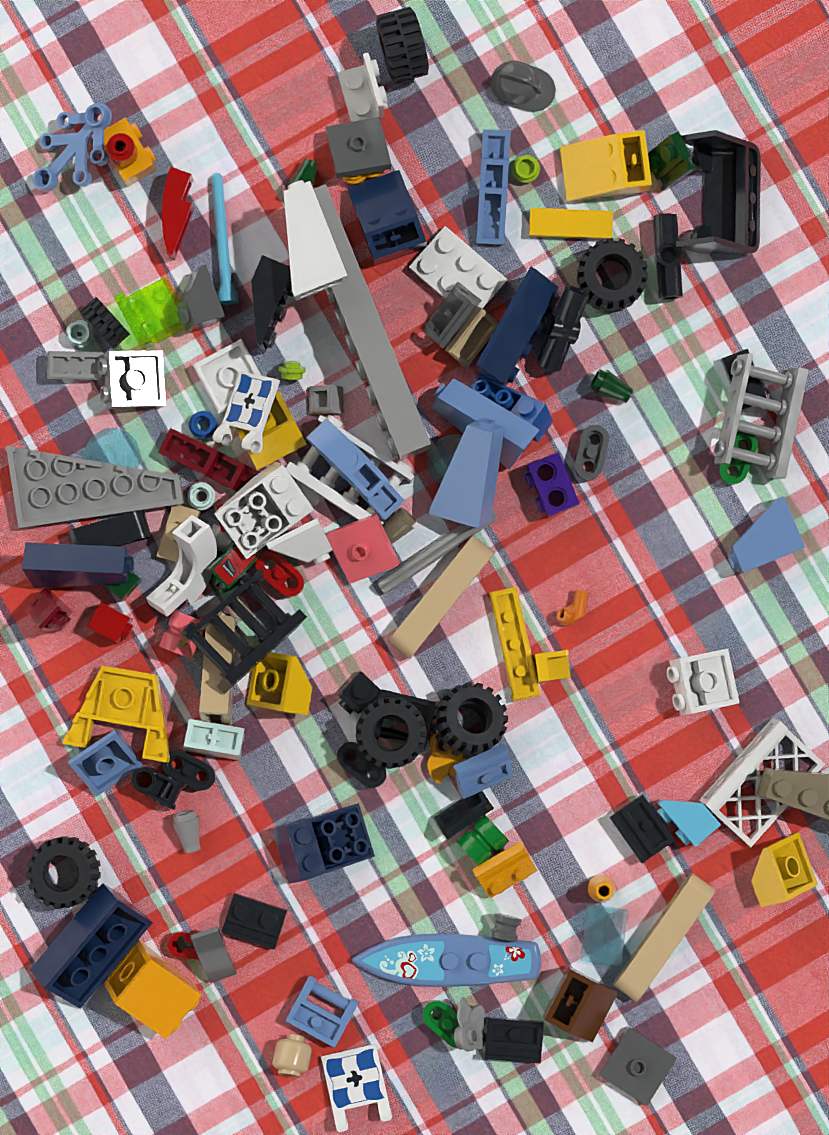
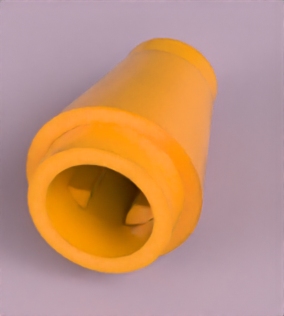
(598, 881)

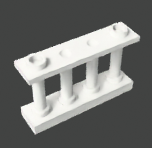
(325, 486)

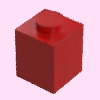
(111, 623)

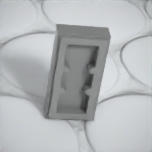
(73, 365)

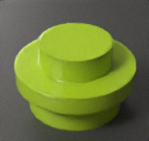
(526, 169)
(292, 370)

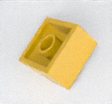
(279, 435)

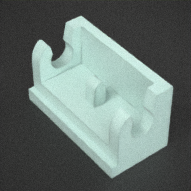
(214, 739)

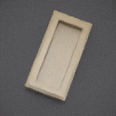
(472, 337)

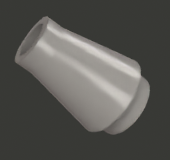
(187, 828)

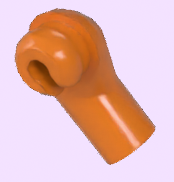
(574, 611)

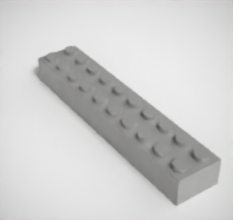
(371, 344)

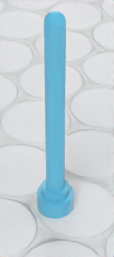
(226, 292)

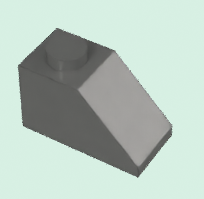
(199, 302)

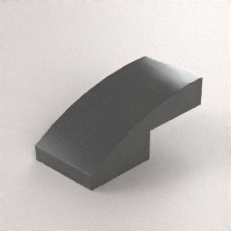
(213, 954)

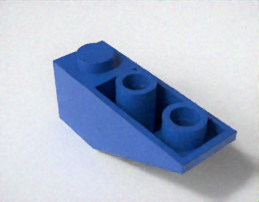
(515, 402)

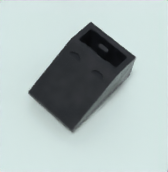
(270, 292)

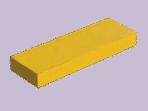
(570, 223)

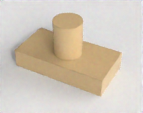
(169, 547)

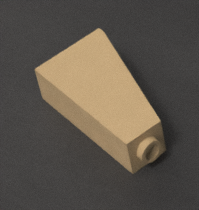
(215, 705)

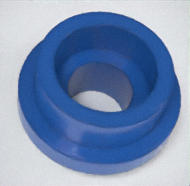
(200, 416)

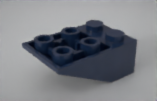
(387, 217)
(323, 843)

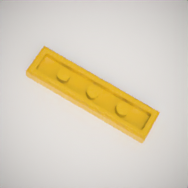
(514, 644)

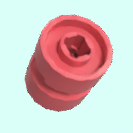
(170, 639)

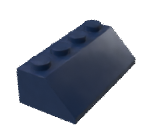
(517, 327)
(90, 946)

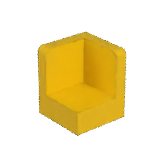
(552, 665)

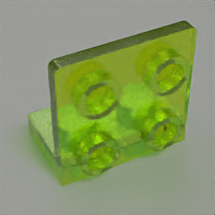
(151, 313)

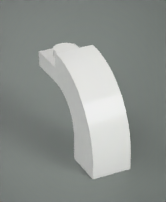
(191, 574)

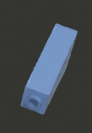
(464, 406)
(471, 478)

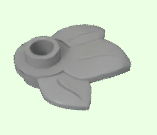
(471, 1023)

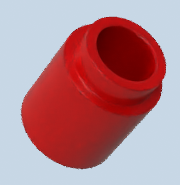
(125, 157)

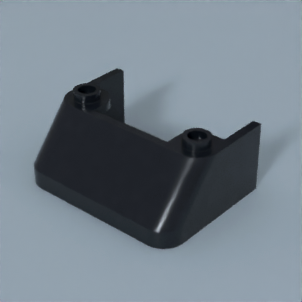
(731, 194)

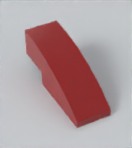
(175, 209)

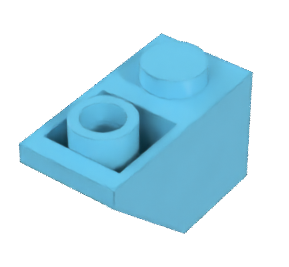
(691, 819)

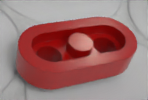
(280, 573)

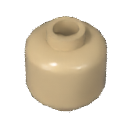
(292, 1056)

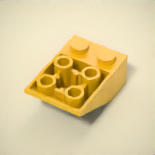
(606, 166)

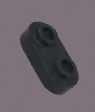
(360, 766)
(188, 772)

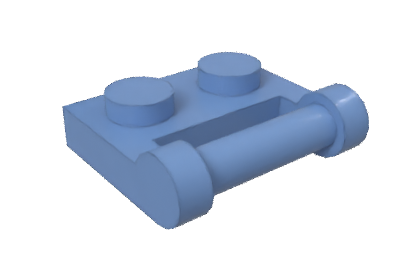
(318, 1020)

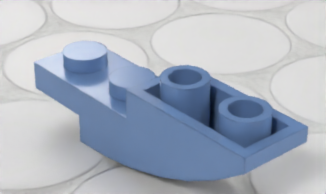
(355, 468)

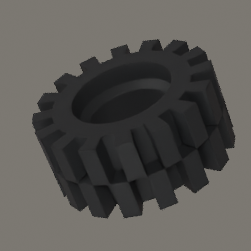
(105, 322)

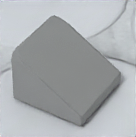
(326, 399)

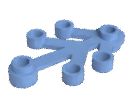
(76, 146)

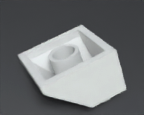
(304, 543)

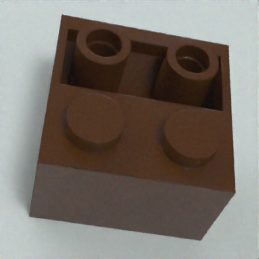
(579, 1004)

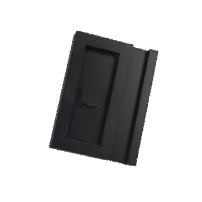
(642, 828)
(254, 921)
(514, 1039)

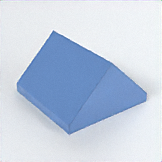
(106, 762)

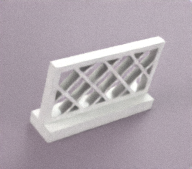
(741, 770)

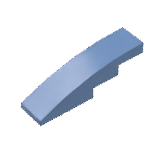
(493, 186)

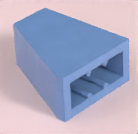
(767, 539)

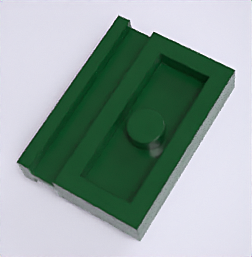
(670, 161)

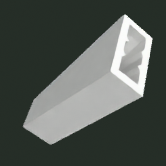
(312, 251)

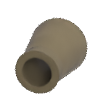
(399, 524)

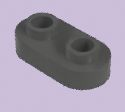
(591, 453)

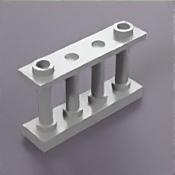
(787, 414)

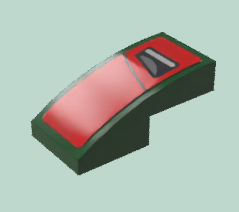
(232, 565)

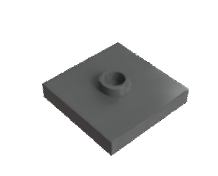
(358, 147)
(637, 1066)

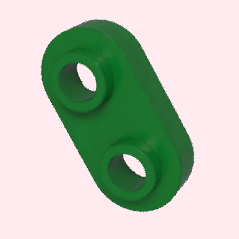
(741, 466)
(445, 1024)

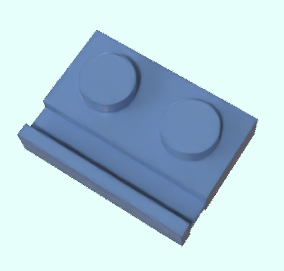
(483, 771)

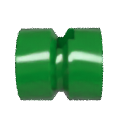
(482, 840)

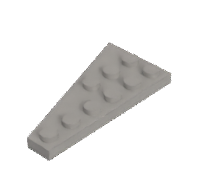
(68, 488)

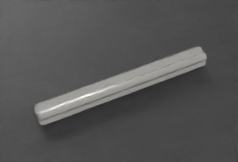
(429, 556)

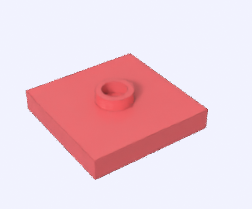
(363, 548)

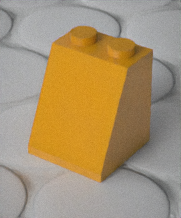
(152, 990)

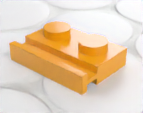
(505, 870)

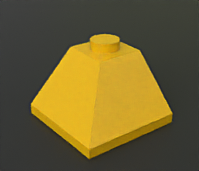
(280, 685)
(783, 872)

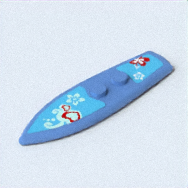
(451, 960)

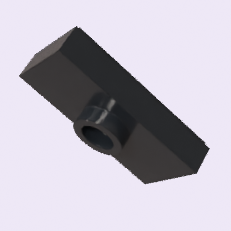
(463, 814)

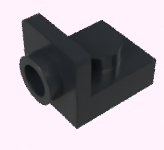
(358, 694)

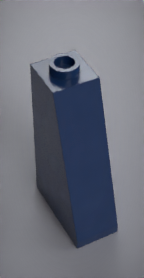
(75, 565)

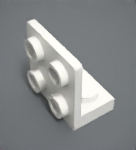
(362, 92)

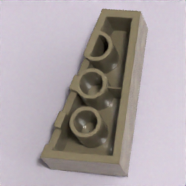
(797, 789)

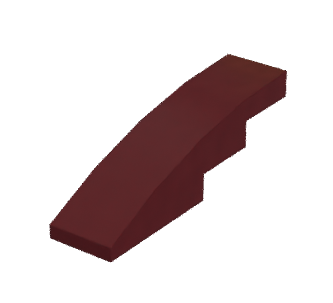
(206, 460)

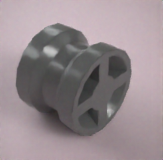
(505, 927)

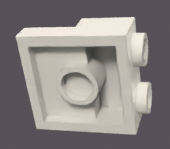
(703, 682)

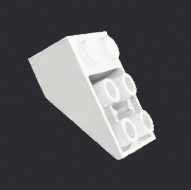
(263, 509)

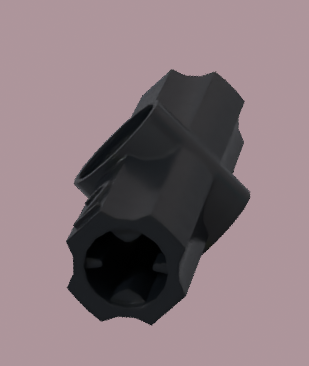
(668, 274)
(562, 328)

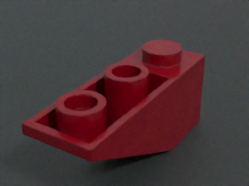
(49, 611)

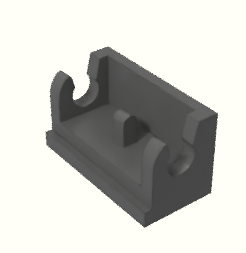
(452, 315)

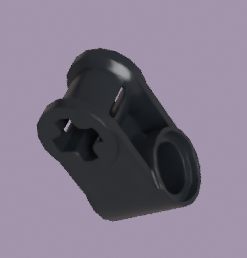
(160, 787)

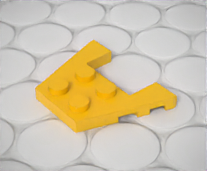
(123, 699)

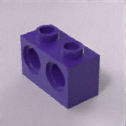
(559, 483)

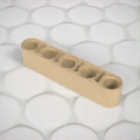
(441, 596)
(664, 937)

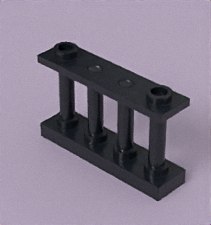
(249, 656)

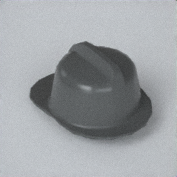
(523, 86)

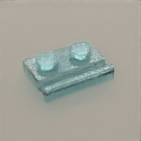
(604, 934)

